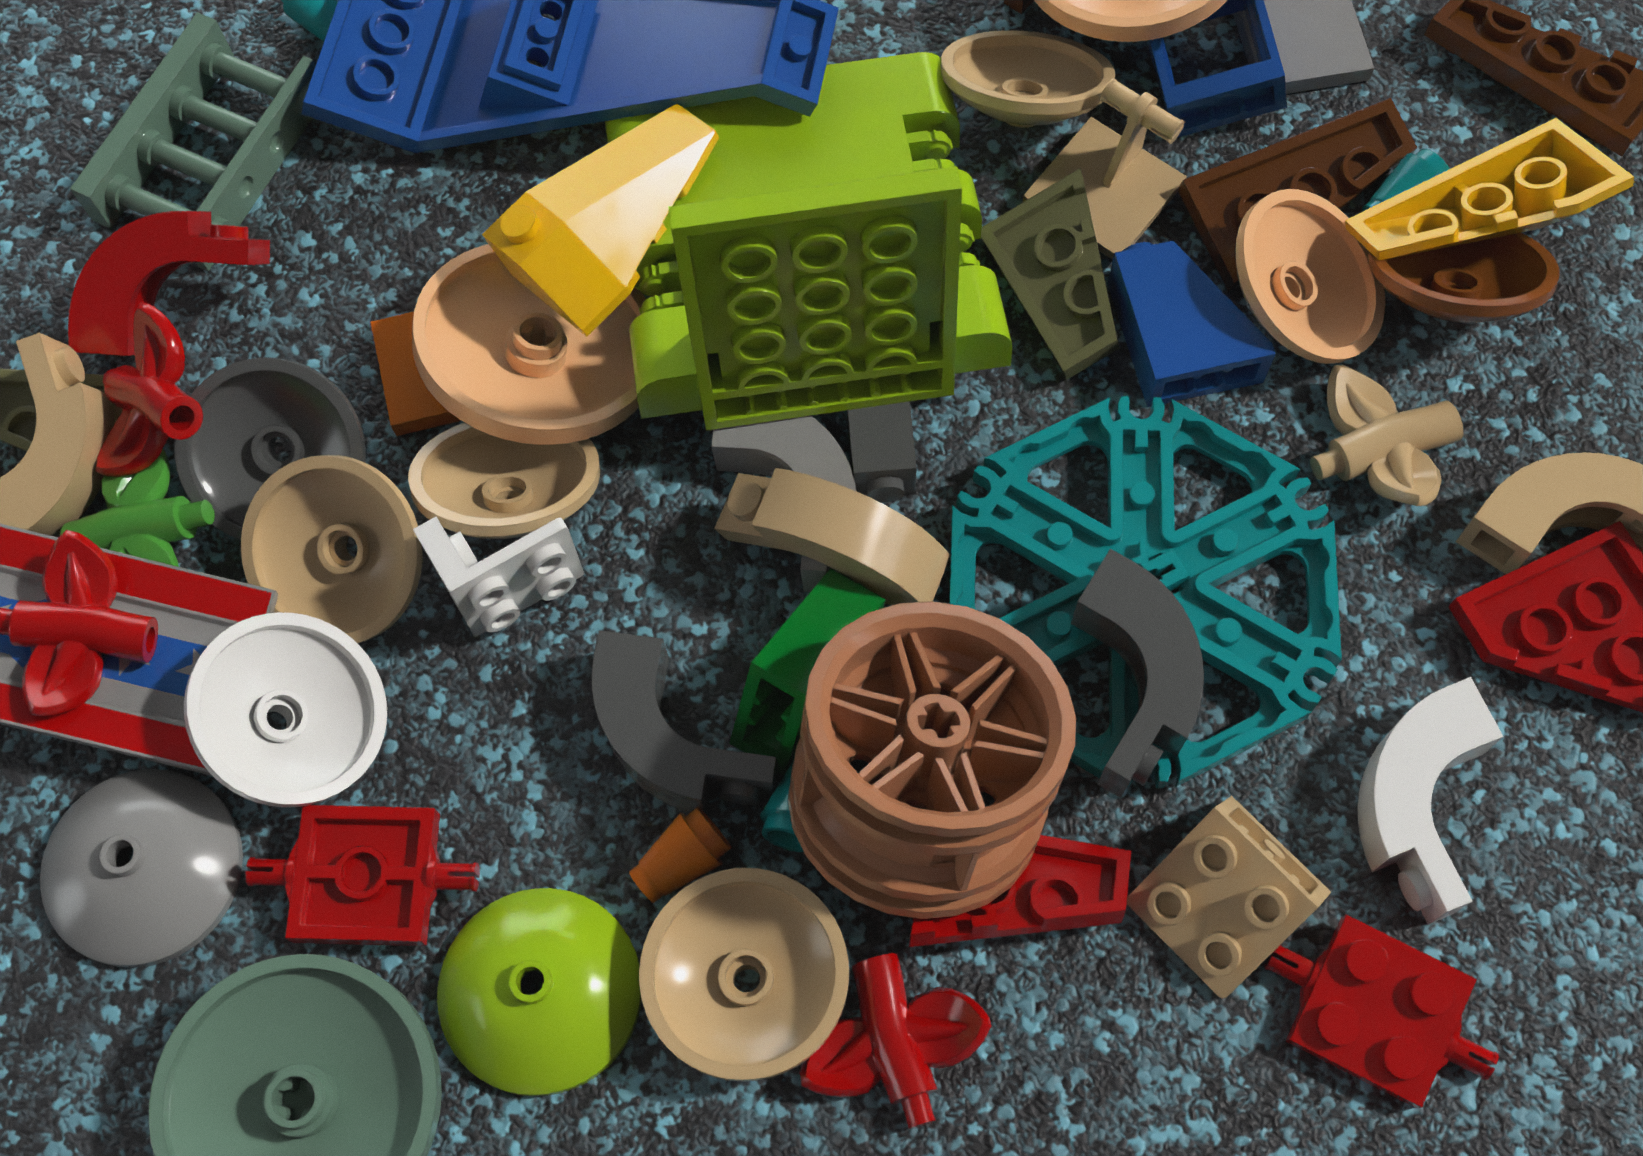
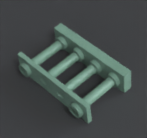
(161, 110)

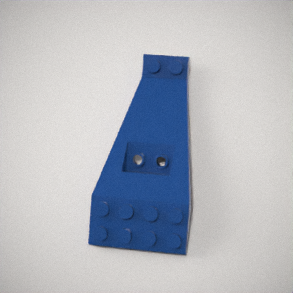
(462, 75)

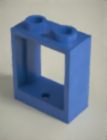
(1228, 94)

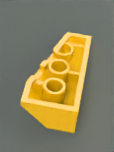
(1496, 194)
(592, 222)

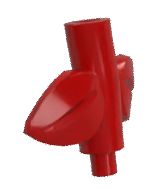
(149, 398)
(74, 628)
(896, 1040)

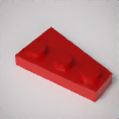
(1061, 889)

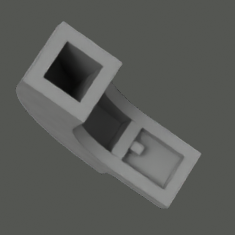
(785, 444)

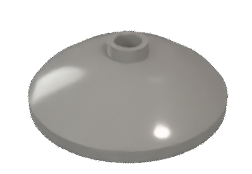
(170, 890)

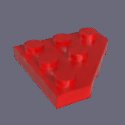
(1567, 618)

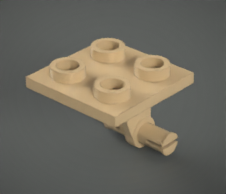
(1120, 178)

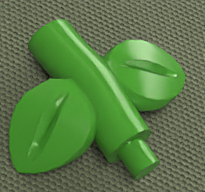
(139, 517)

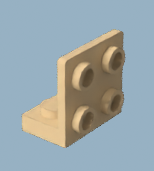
(1227, 897)

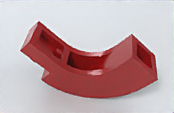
(135, 265)

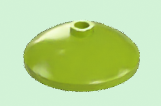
(566, 1028)

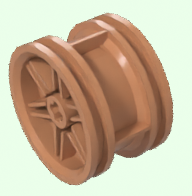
(940, 713)

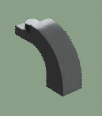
(1158, 642)
(628, 699)

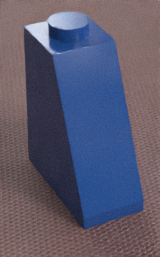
(1182, 326)

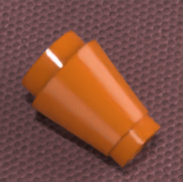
(680, 855)

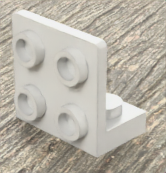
(509, 580)

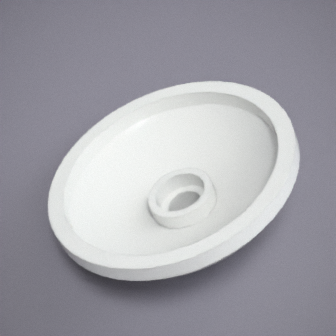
(311, 678)

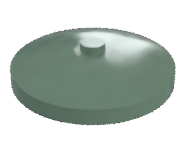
(297, 1065)

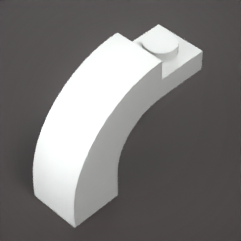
(1398, 792)

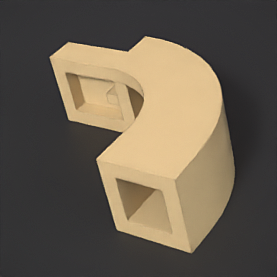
(73, 420)
(1554, 495)
(837, 529)

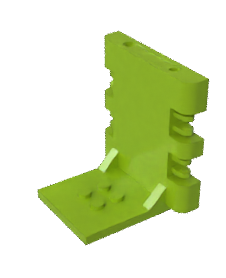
(819, 257)

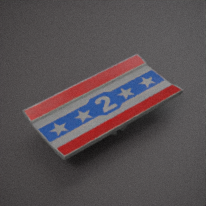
(137, 702)

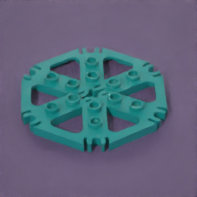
(1191, 558)

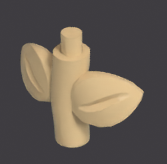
(1384, 440)

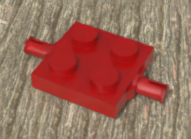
(363, 875)
(1381, 1011)

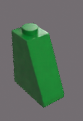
(779, 675)

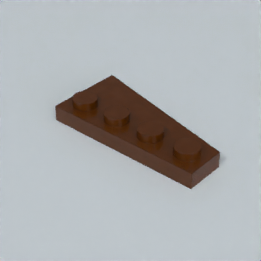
(1548, 68)
(1329, 161)

